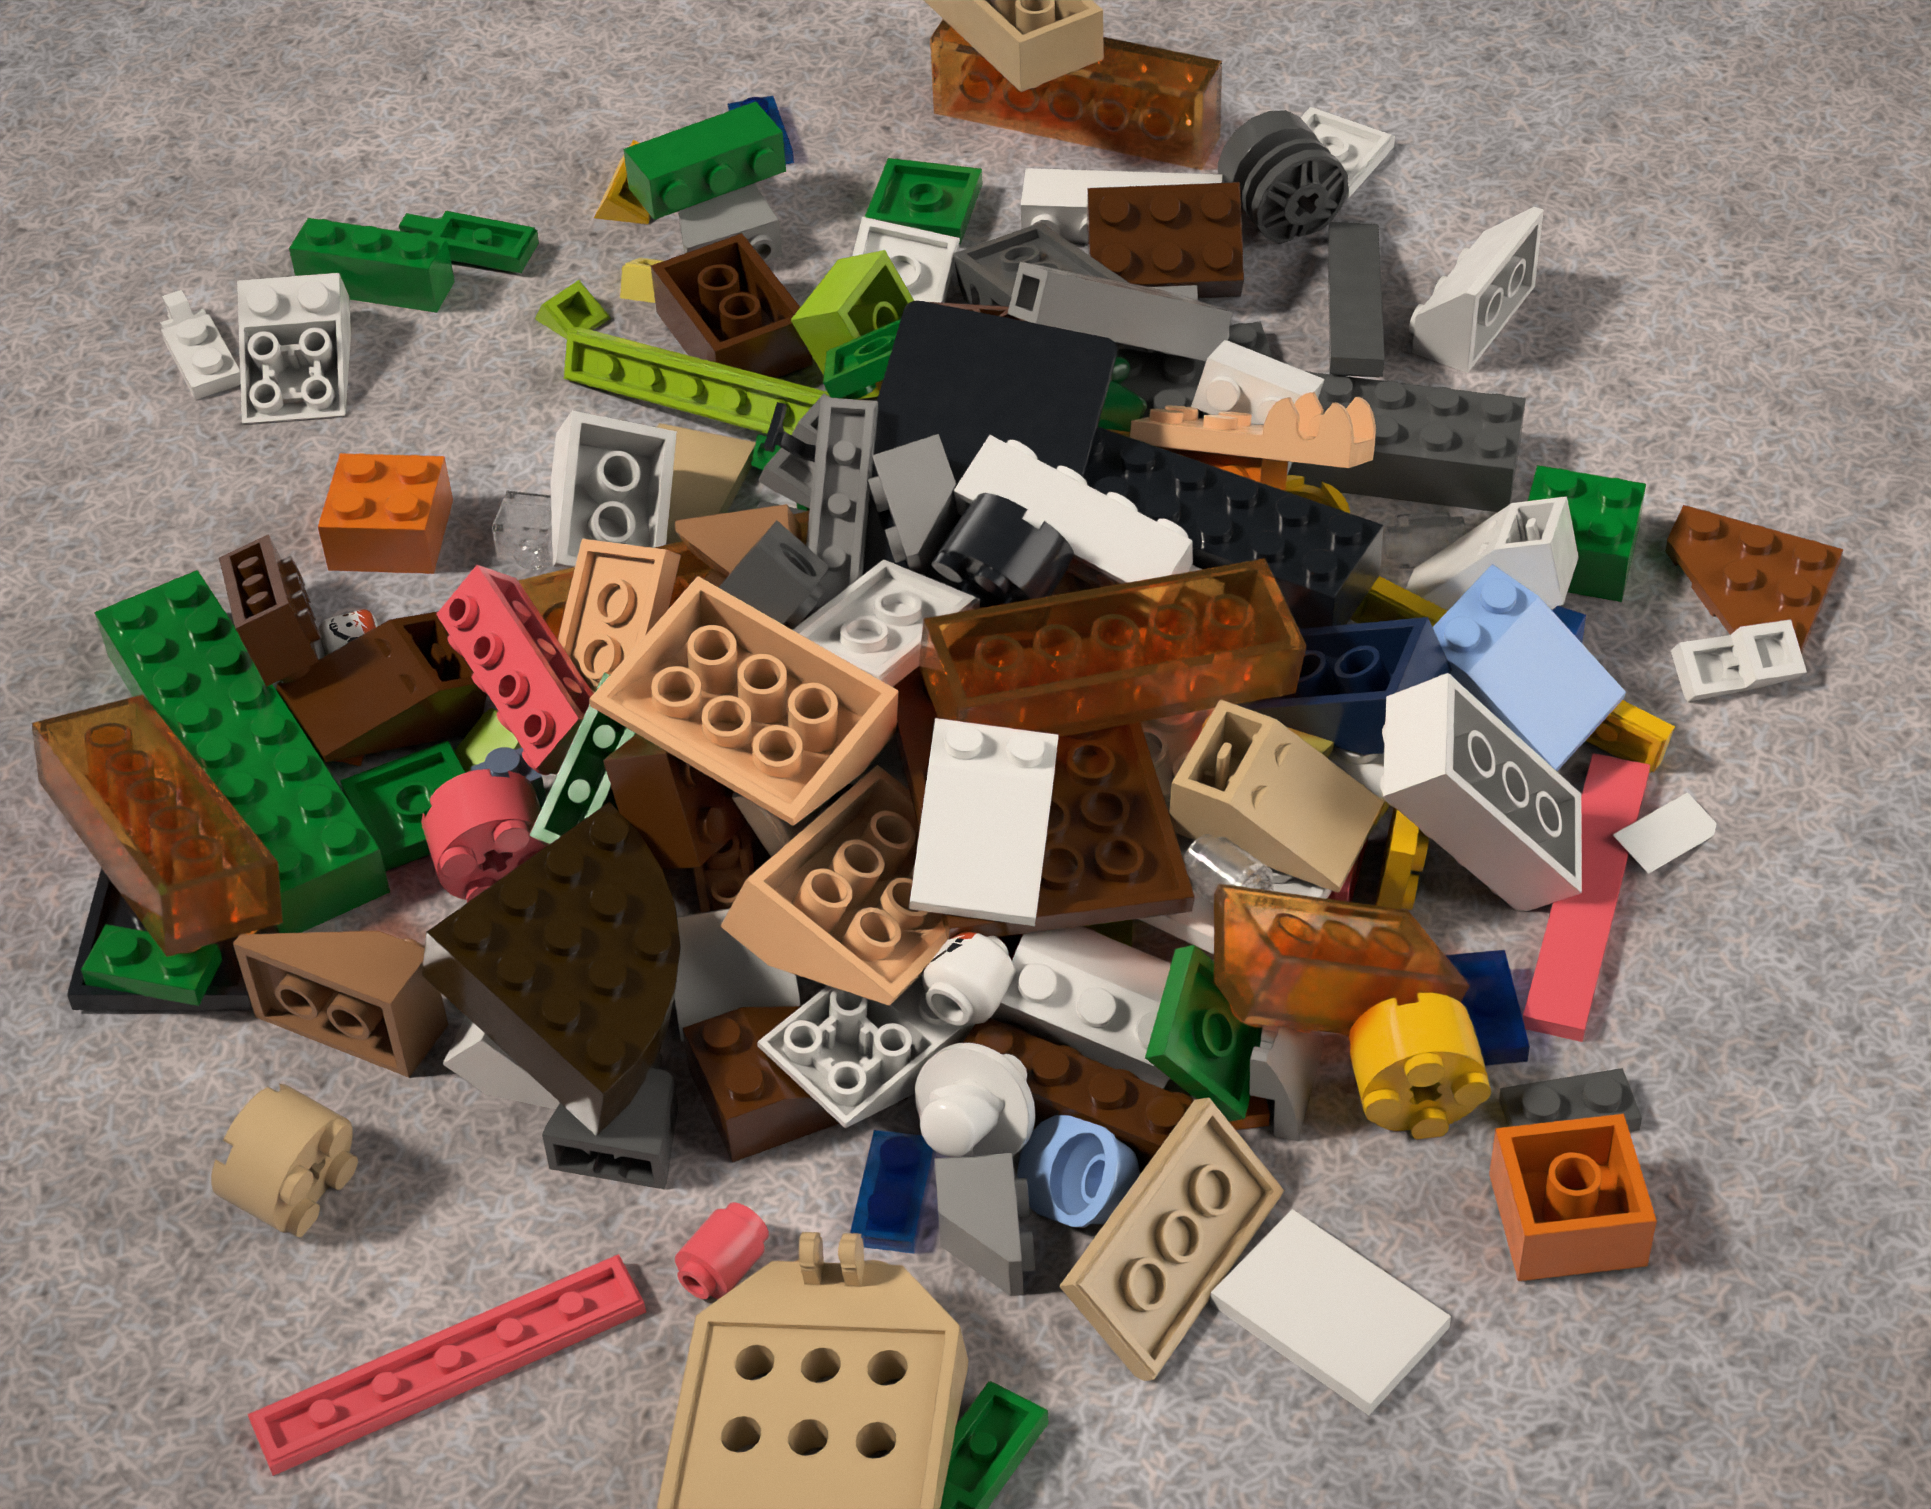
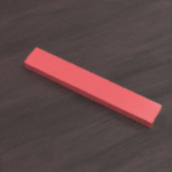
(1582, 923)
(445, 1364)

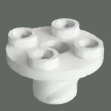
(974, 1102)

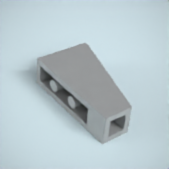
(730, 215)
(1118, 311)

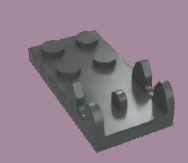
(990, 269)

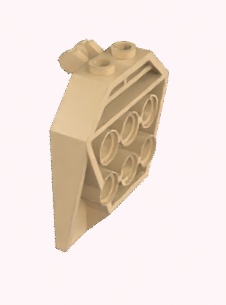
(807, 1324)

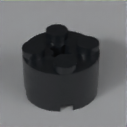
(1001, 554)

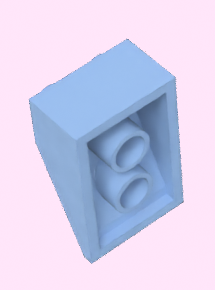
(1526, 666)

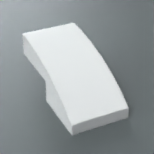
(1738, 662)

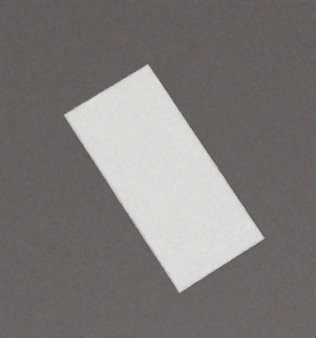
(1667, 832)

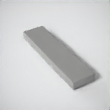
(841, 491)

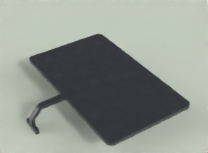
(975, 379)

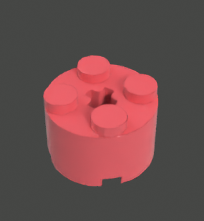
(480, 830)

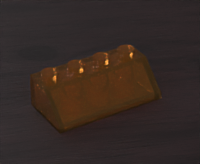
(1320, 959)

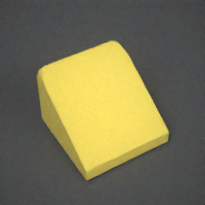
(637, 280)

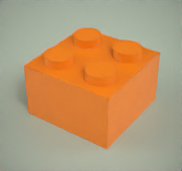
(386, 513)
(1572, 1197)

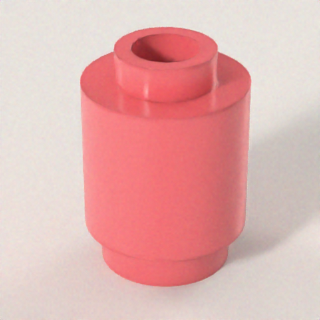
(721, 1251)

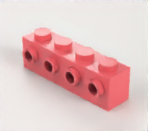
(517, 665)

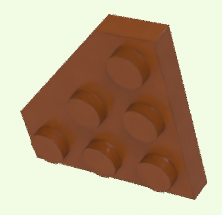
(1752, 571)

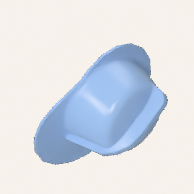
(1076, 1171)

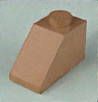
(728, 537)

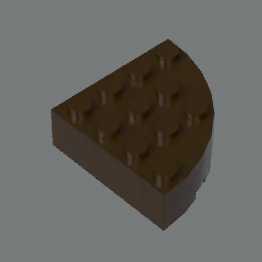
(569, 965)

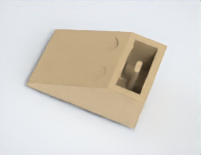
(1272, 797)

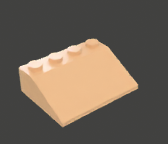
(750, 703)
(841, 897)

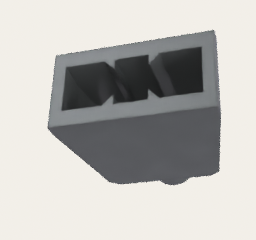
(631, 1148)

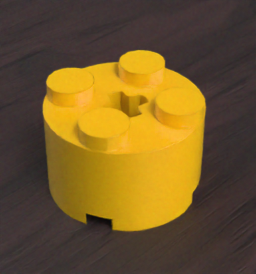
(1418, 1064)

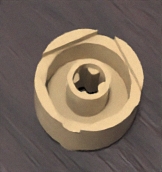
(284, 1158)

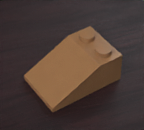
(346, 992)

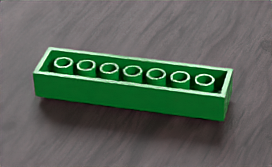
(205, 686)

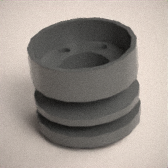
(1284, 175)

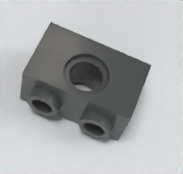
(778, 577)

